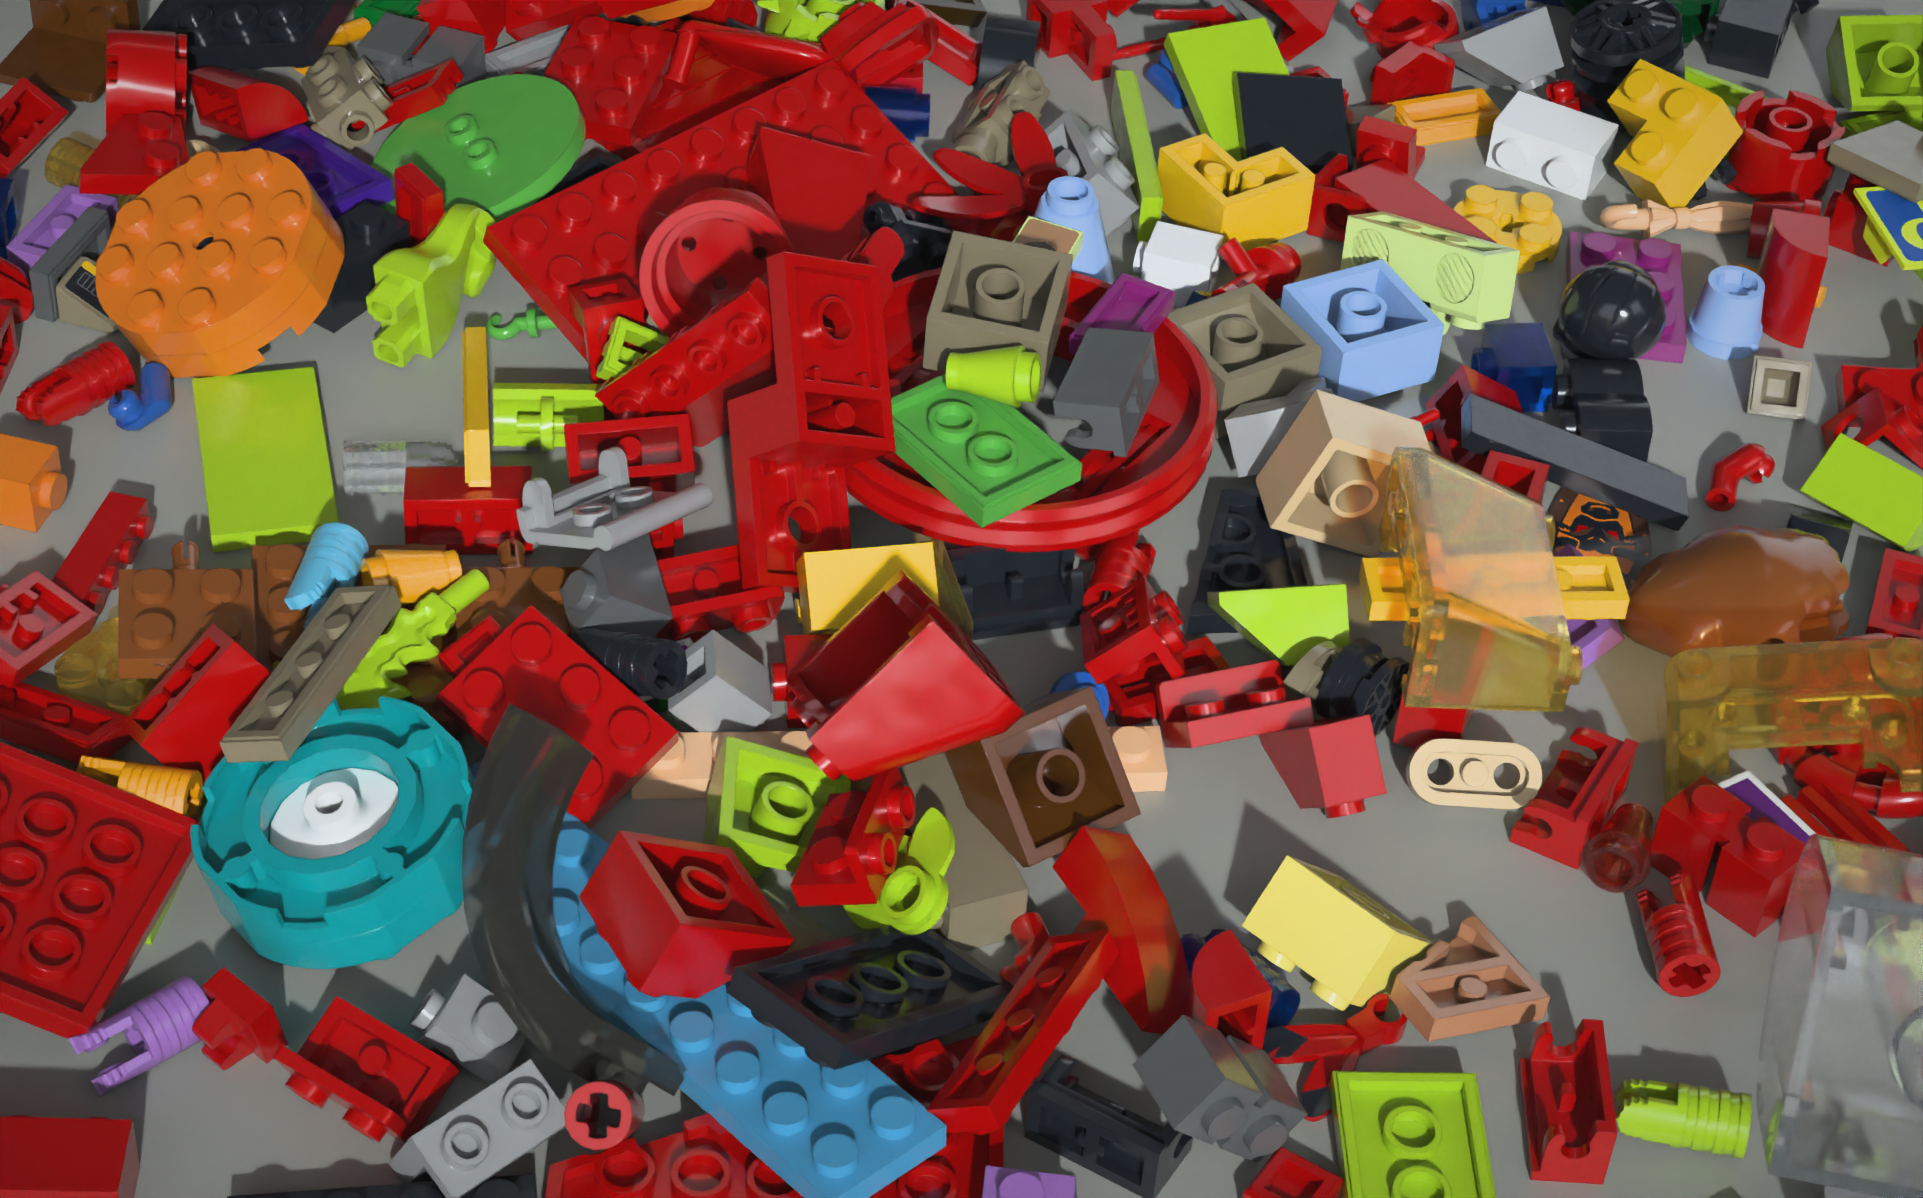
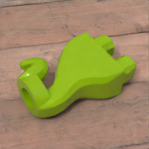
(423, 285)

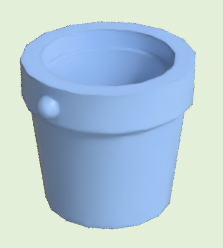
(1728, 314)

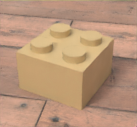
(1334, 472)

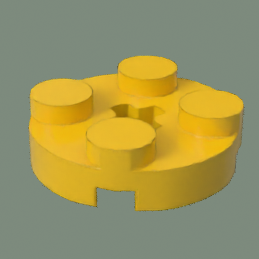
(1525, 217)

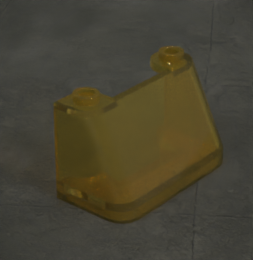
(1476, 590)
(1792, 698)

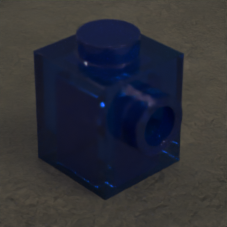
(1520, 360)

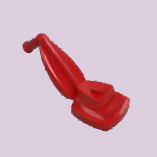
(865, 43)

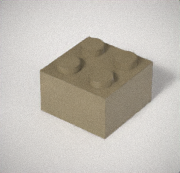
(997, 298)

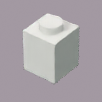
(1179, 260)

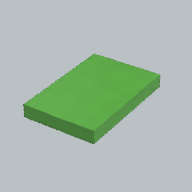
(978, 451)

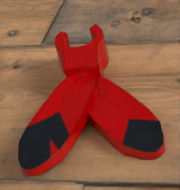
(1333, 1048)

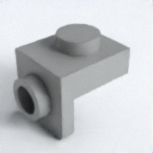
(469, 1029)

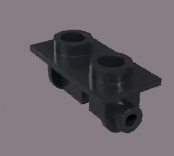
(923, 235)

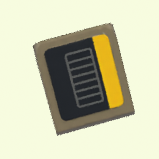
(79, 300)

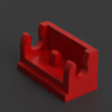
(464, 518)
(1576, 798)
(1568, 1106)

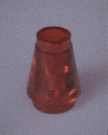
(1621, 849)

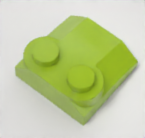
(765, 804)

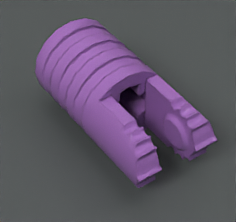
(153, 1027)

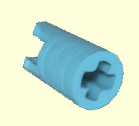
(328, 564)

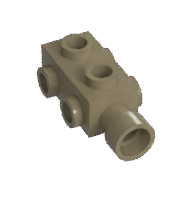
(342, 94)
(989, 121)

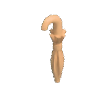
(1653, 218)

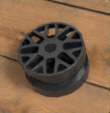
(1362, 684)

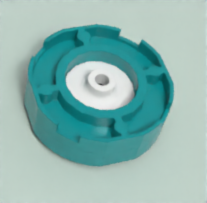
(343, 842)

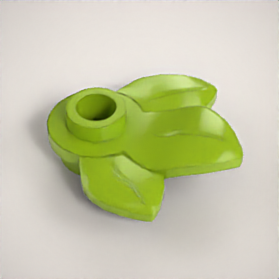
(917, 888)

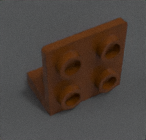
(68, 46)

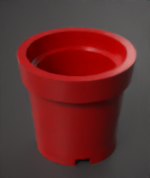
(727, 228)

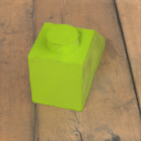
(1286, 619)

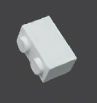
(1551, 145)

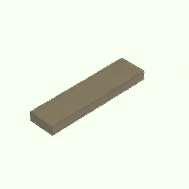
(310, 675)

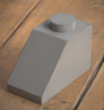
(1508, 49)

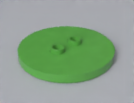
(491, 143)

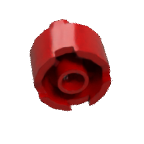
(145, 74)
(1784, 147)

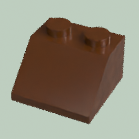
(1046, 777)

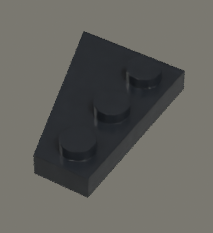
(1243, 556)

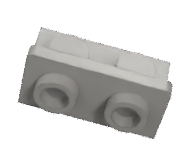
(483, 1133)

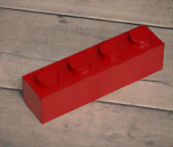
(104, 548)

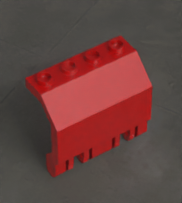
(724, 354)

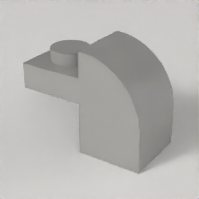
(1260, 425)

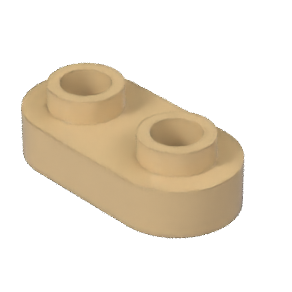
(1472, 773)

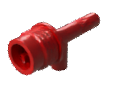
(1264, 266)

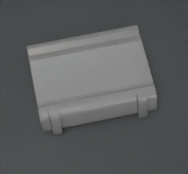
(603, 509)

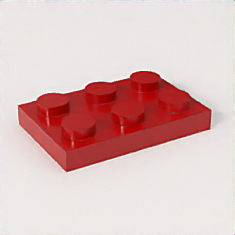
(612, 73)
(563, 685)

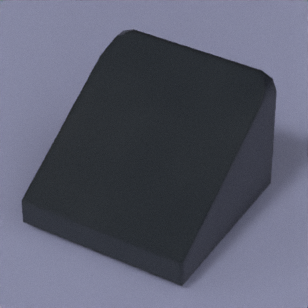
(1832, 528)

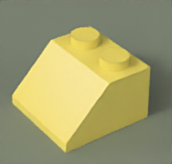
(1332, 934)

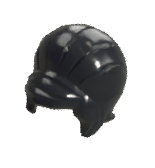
(1610, 313)

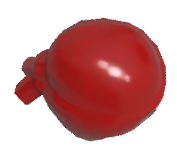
(1401, 21)

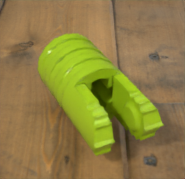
(1685, 1116)

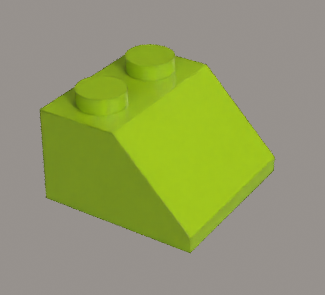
(1877, 62)

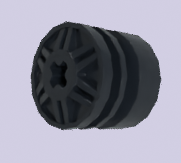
(1611, 39)

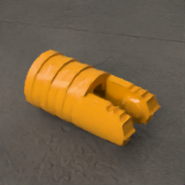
(163, 785)

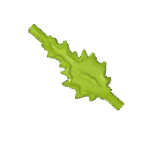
(407, 642)

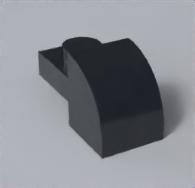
(1007, 43)

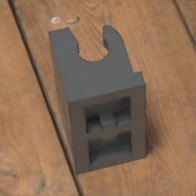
(1109, 388)

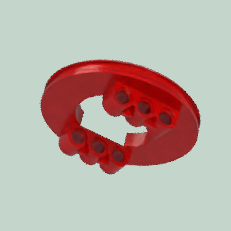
(1113, 491)

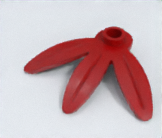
(1004, 190)

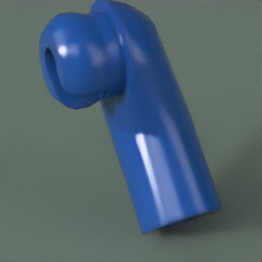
(154, 400)

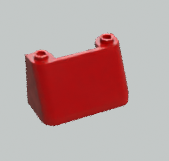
(898, 687)

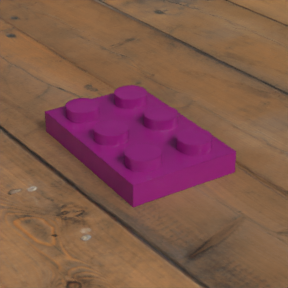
(1658, 259)

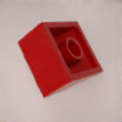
(680, 914)

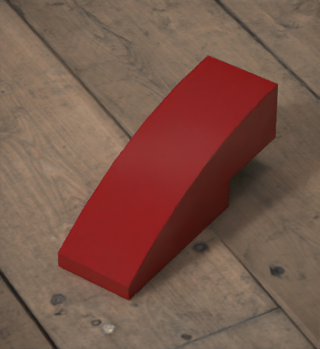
(1124, 897)

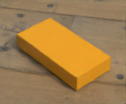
(1448, 116)

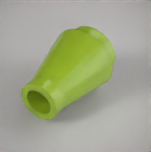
(998, 374)

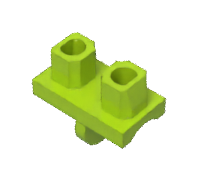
(537, 412)

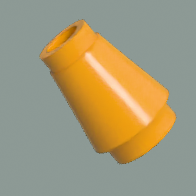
(412, 572)

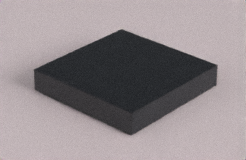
(1294, 114)

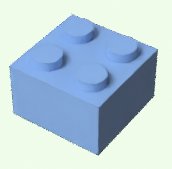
(1370, 329)

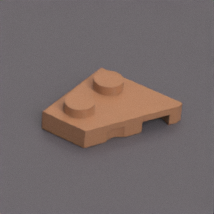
(1467, 987)

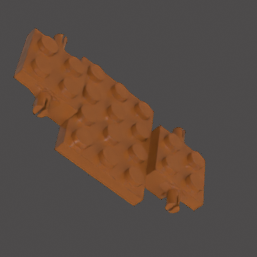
(171, 608)

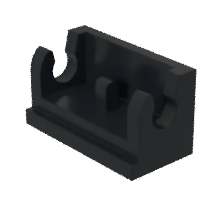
(1018, 589)
(1102, 1133)

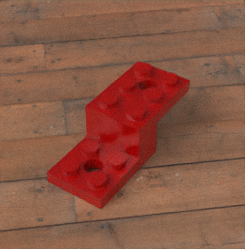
(815, 421)

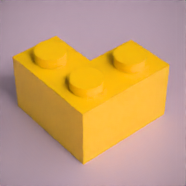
(1676, 134)
(1244, 199)

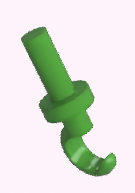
(532, 322)

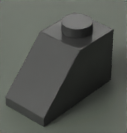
(618, 591)

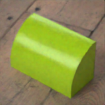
(1870, 492)

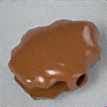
(1739, 591)

